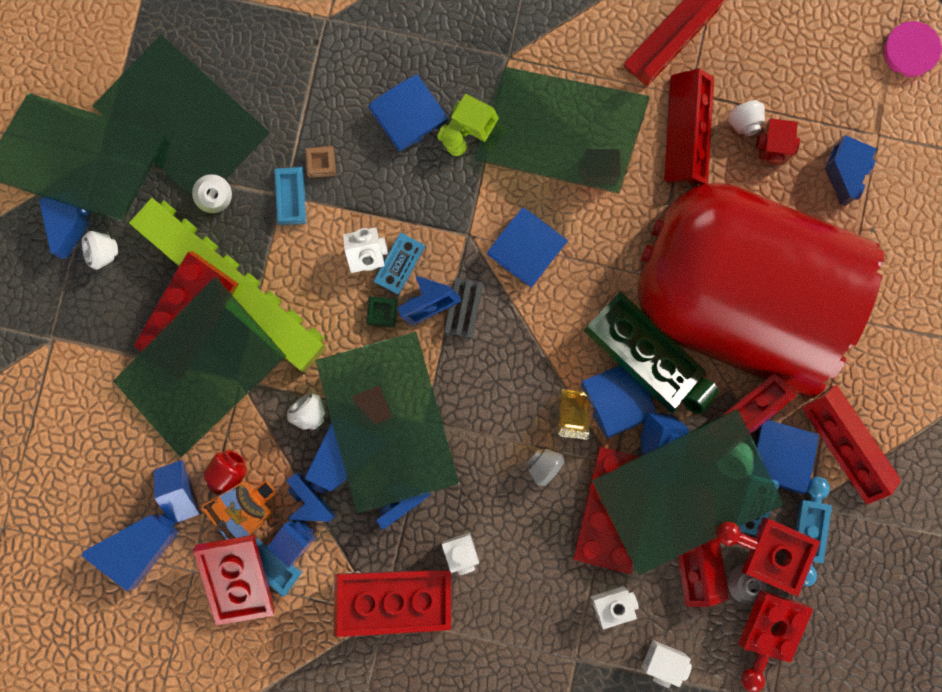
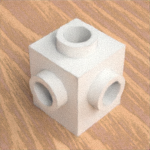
(364, 249)

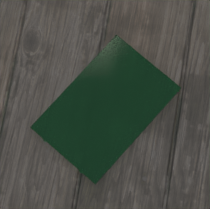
(200, 121)
(564, 129)
(77, 156)
(199, 367)
(387, 422)
(686, 490)

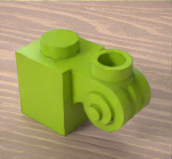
(468, 118)

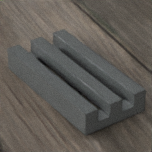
(468, 285)

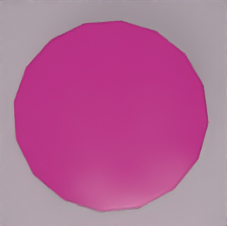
(912, 49)

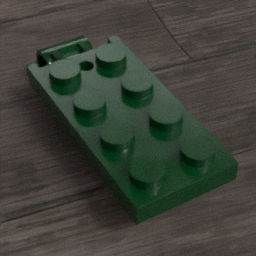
(651, 356)

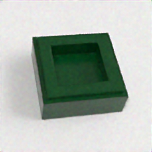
(382, 312)

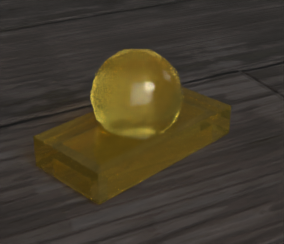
(573, 415)

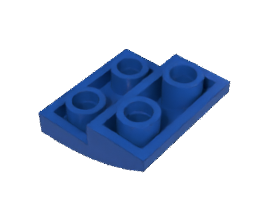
(408, 112)
(527, 247)
(617, 400)
(787, 454)

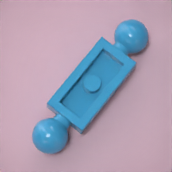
(814, 521)

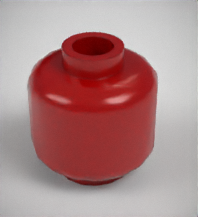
(225, 471)

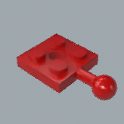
(761, 558)
(777, 644)

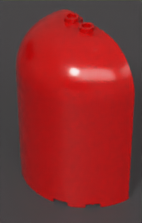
(759, 285)

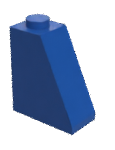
(327, 468)
(133, 551)

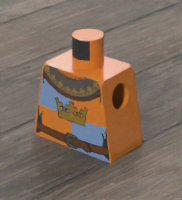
(240, 509)

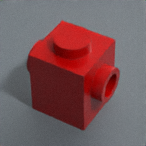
(778, 141)

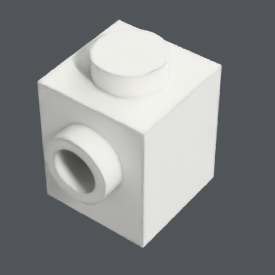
(461, 554)
(615, 607)
(666, 665)

